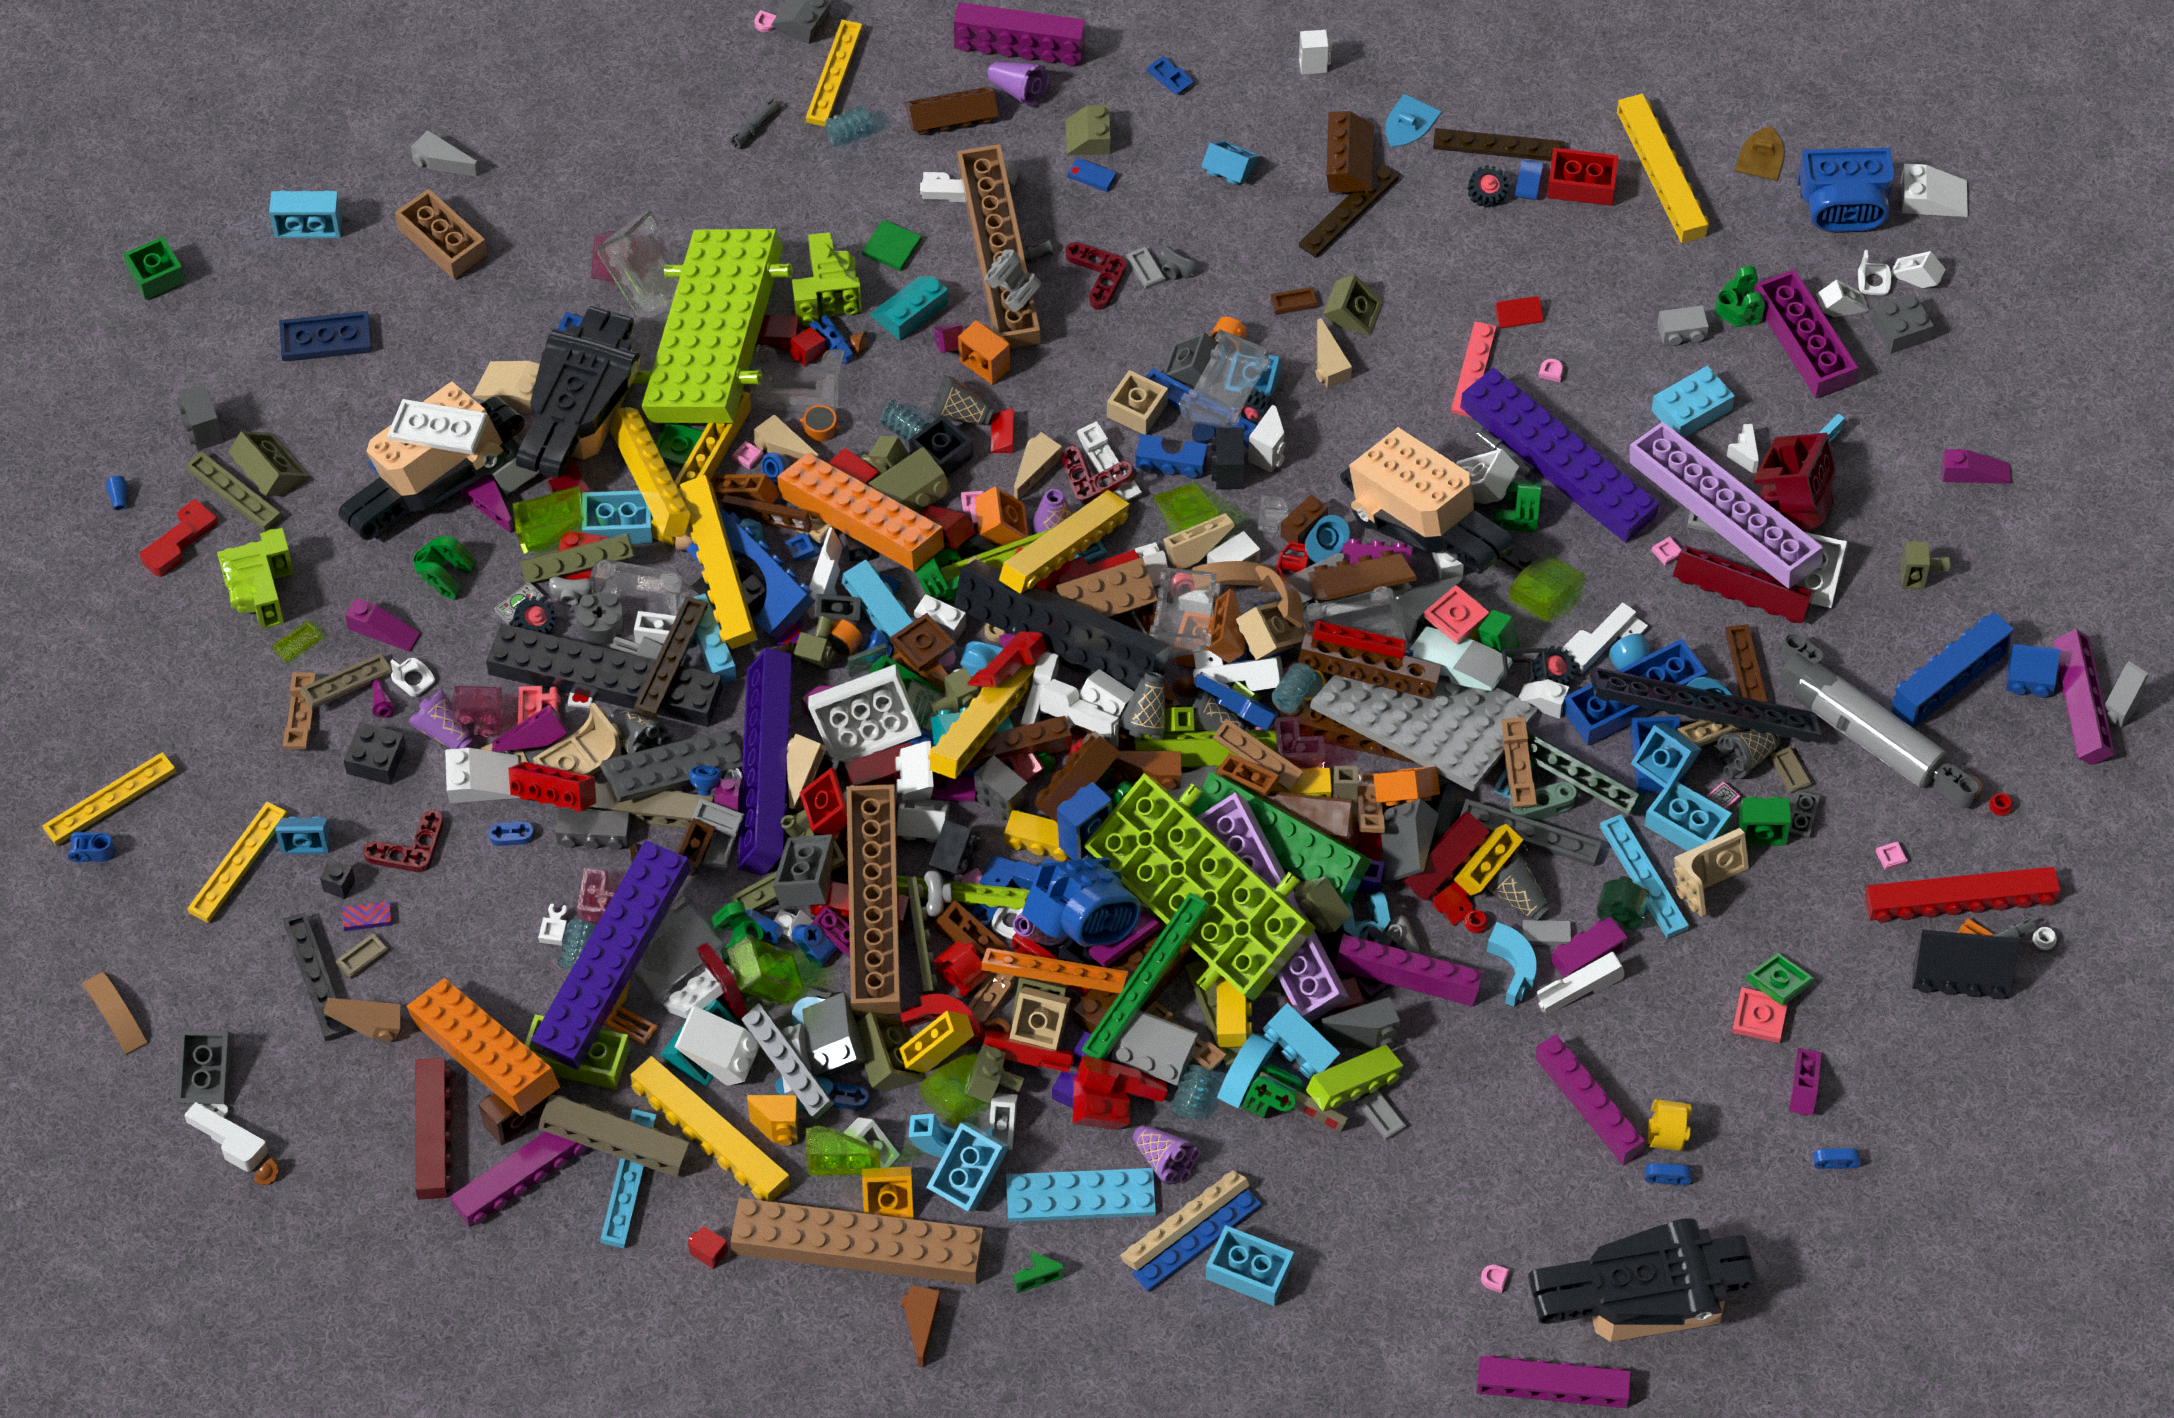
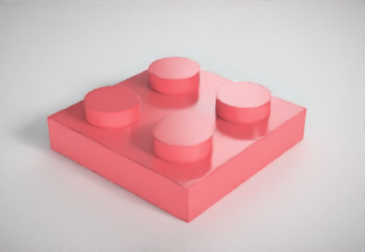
(1456, 614)
(1759, 1016)

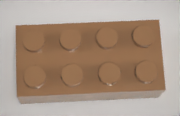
(441, 233)
(1112, 590)

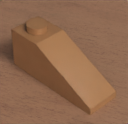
(370, 1018)

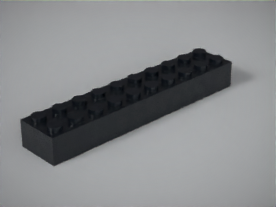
(1065, 626)
(598, 673)

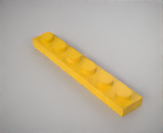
(834, 72)
(109, 798)
(236, 862)

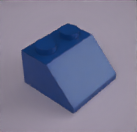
(2032, 670)

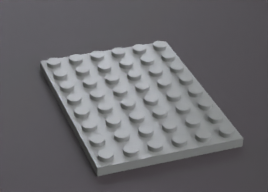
(1453, 731)

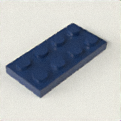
(325, 335)

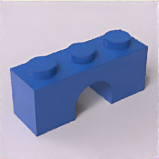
(1187, 462)

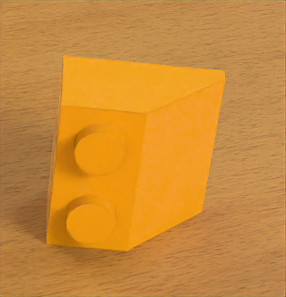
(775, 1117)
(888, 1192)

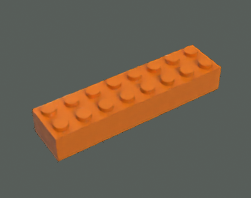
(861, 512)
(483, 1046)

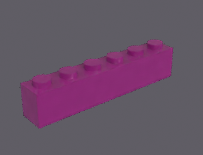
(2083, 698)
(1408, 970)
(1589, 1099)
(513, 1176)
(1553, 1381)

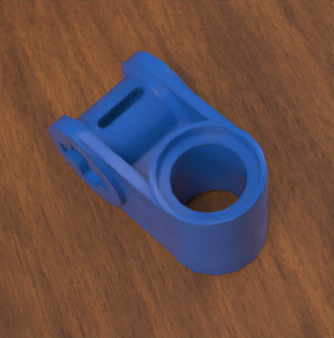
(87, 847)
(813, 943)

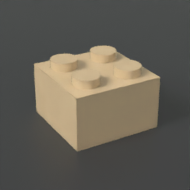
(1137, 402)
(1040, 1018)

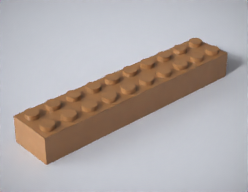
(993, 231)
(873, 900)
(857, 1241)

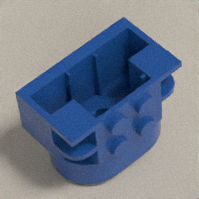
(1846, 187)
(1082, 902)

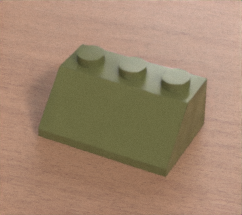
(267, 462)
(914, 481)
(881, 1039)

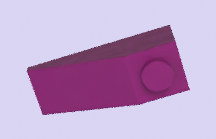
(1972, 467)
(487, 498)
(380, 625)
(535, 731)
(1805, 1081)

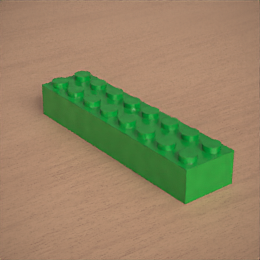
(1294, 842)

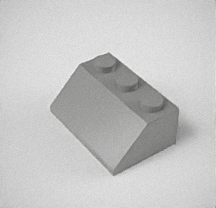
(1156, 1047)

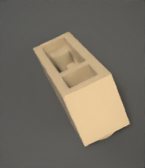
(1331, 362)
(779, 438)
(1038, 459)
(1195, 542)
(802, 765)

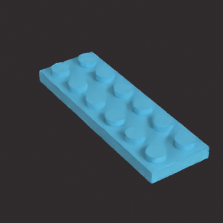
(1080, 1194)

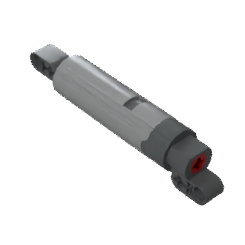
(1870, 723)

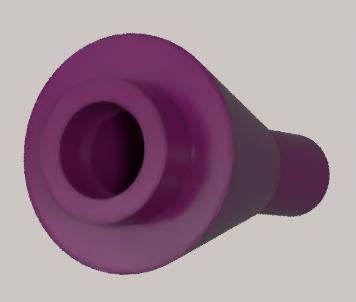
(382, 704)

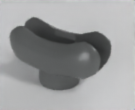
(1175, 264)

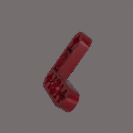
(1105, 267)
(1093, 483)
(415, 852)
(725, 980)

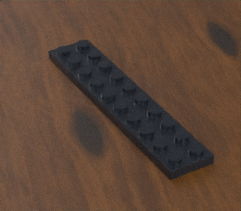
(1705, 704)

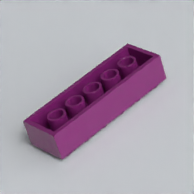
(1019, 33)
(1806, 334)

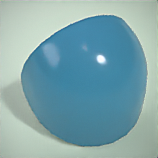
(1629, 650)

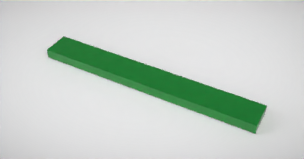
(1146, 977)

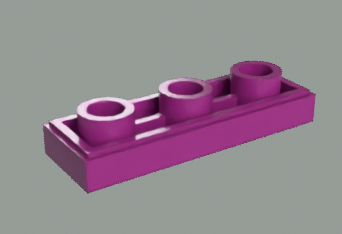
(954, 789)
(834, 928)
(1109, 953)

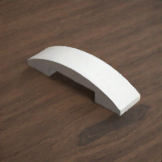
(1102, 457)

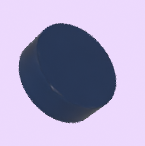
(1202, 433)

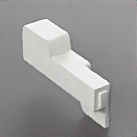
(939, 186)
(826, 569)
(1588, 647)
(1045, 671)
(1258, 673)
(1063, 699)
(1593, 977)
(237, 1144)

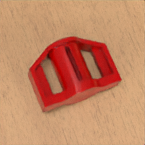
(1292, 562)

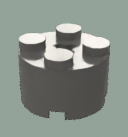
(600, 618)

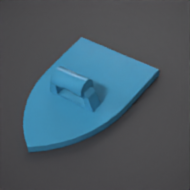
(1409, 121)

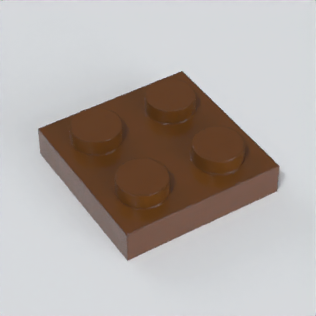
(923, 642)

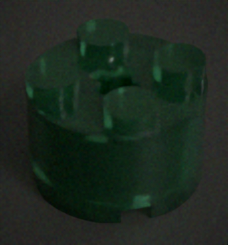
(1623, 902)

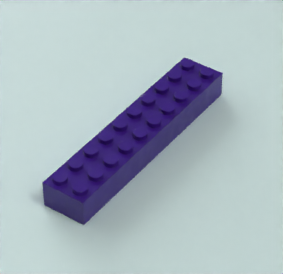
(1559, 455)
(765, 761)
(611, 955)

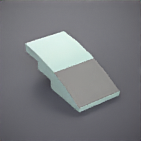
(1465, 663)

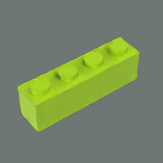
(1354, 1078)

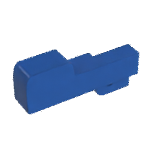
(1238, 702)
(1009, 872)

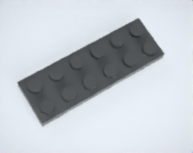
(669, 765)

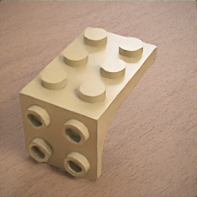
(585, 748)
(1708, 866)

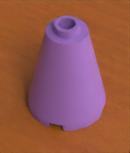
(1020, 80)

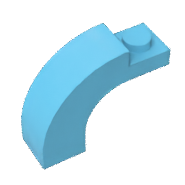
(1518, 952)
(1245, 1069)
(931, 1135)

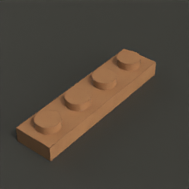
(1254, 751)

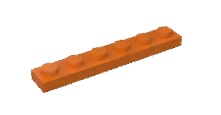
(1054, 970)

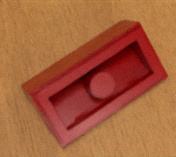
(1519, 312)
(1002, 431)

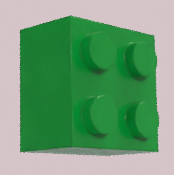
(154, 268)
(1765, 820)

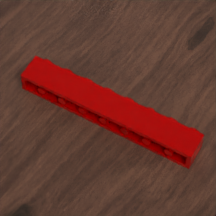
(1962, 893)

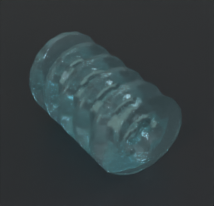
(847, 123)
(901, 421)
(1293, 687)
(574, 941)
(1192, 1092)

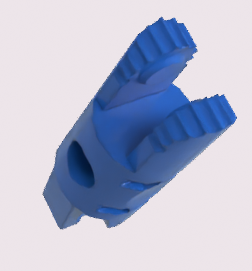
(833, 337)

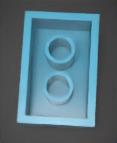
(305, 214)
(1693, 402)
(617, 514)
(1686, 817)
(1300, 1041)
(968, 1166)
(1249, 1265)

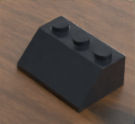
(1448, 806)

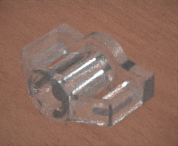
(1272, 513)

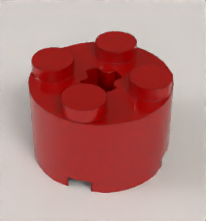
(961, 967)

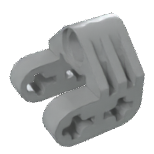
(1012, 278)

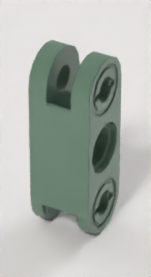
(1558, 800)

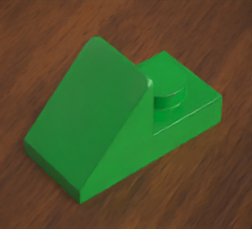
(1043, 1272)

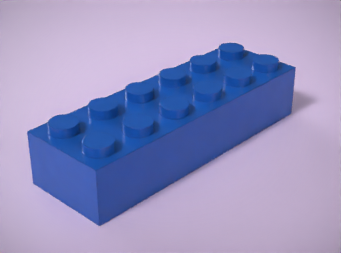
(1952, 669)
(1600, 718)

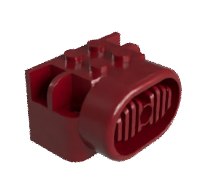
(1799, 478)

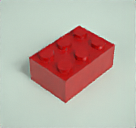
(1582, 176)

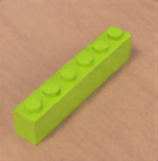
(1198, 747)

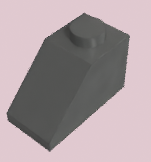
(837, 607)

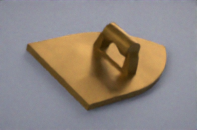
(1761, 154)

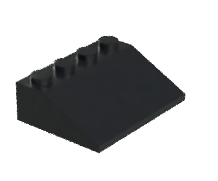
(1965, 964)

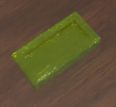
(296, 641)

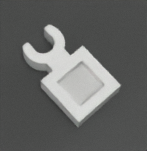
(553, 928)

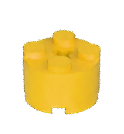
(1668, 1125)

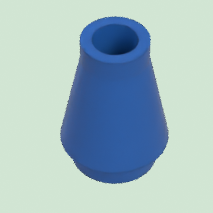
(117, 491)

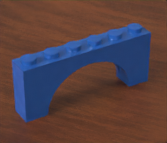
(785, 597)

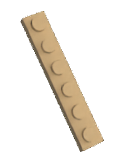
(1184, 1220)

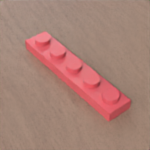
(1474, 362)

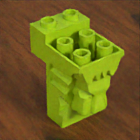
(832, 286)
(251, 572)

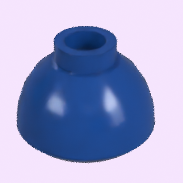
(774, 464)
(877, 638)
(704, 778)

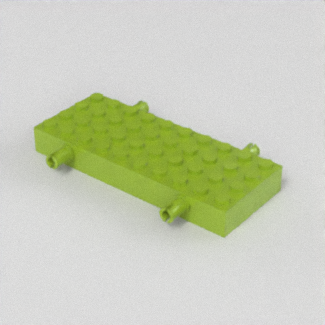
(713, 326)
(1171, 853)

